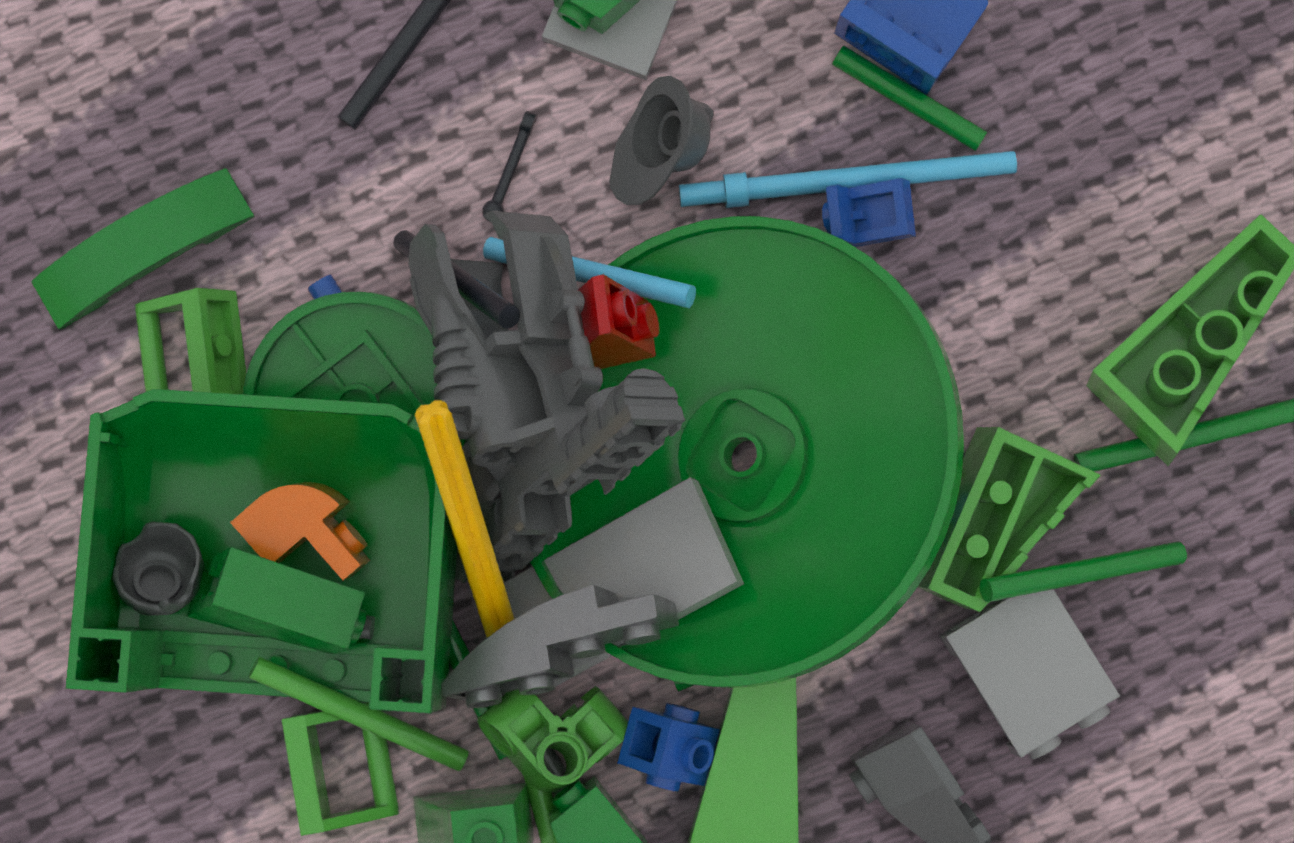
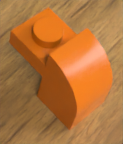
(298, 513)

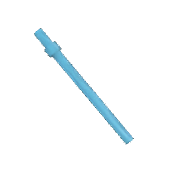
(737, 189)

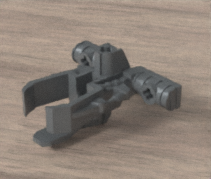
(532, 391)

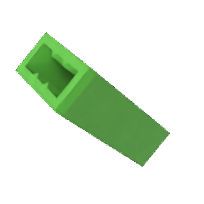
(753, 770)

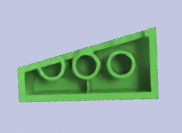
(1184, 351)

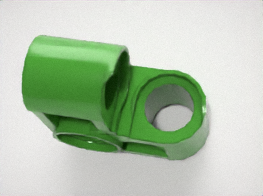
(526, 728)

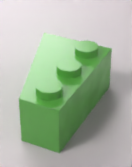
(1002, 509)

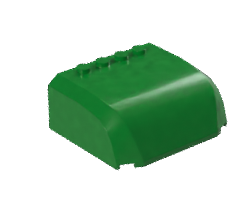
(200, 466)

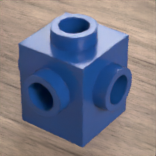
(669, 746)

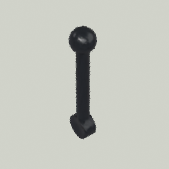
(524, 131)

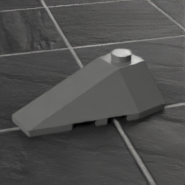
(916, 787)

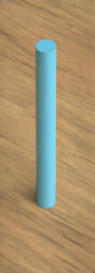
(640, 283)

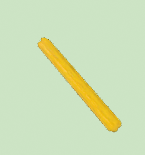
(464, 514)

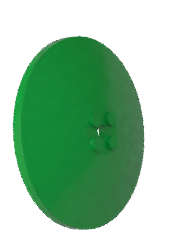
(851, 434)

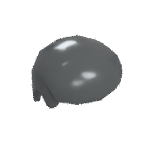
(159, 569)

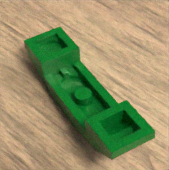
(140, 245)

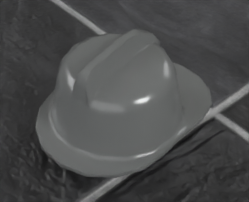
(661, 138)

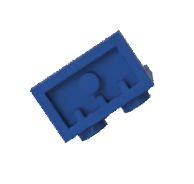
(910, 35)

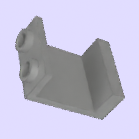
(1032, 670)

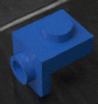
(870, 212)

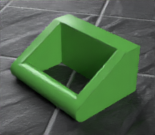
(211, 339)
(309, 778)

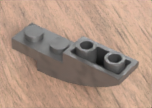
(542, 642)

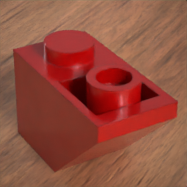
(617, 323)

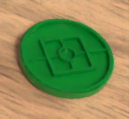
(347, 351)

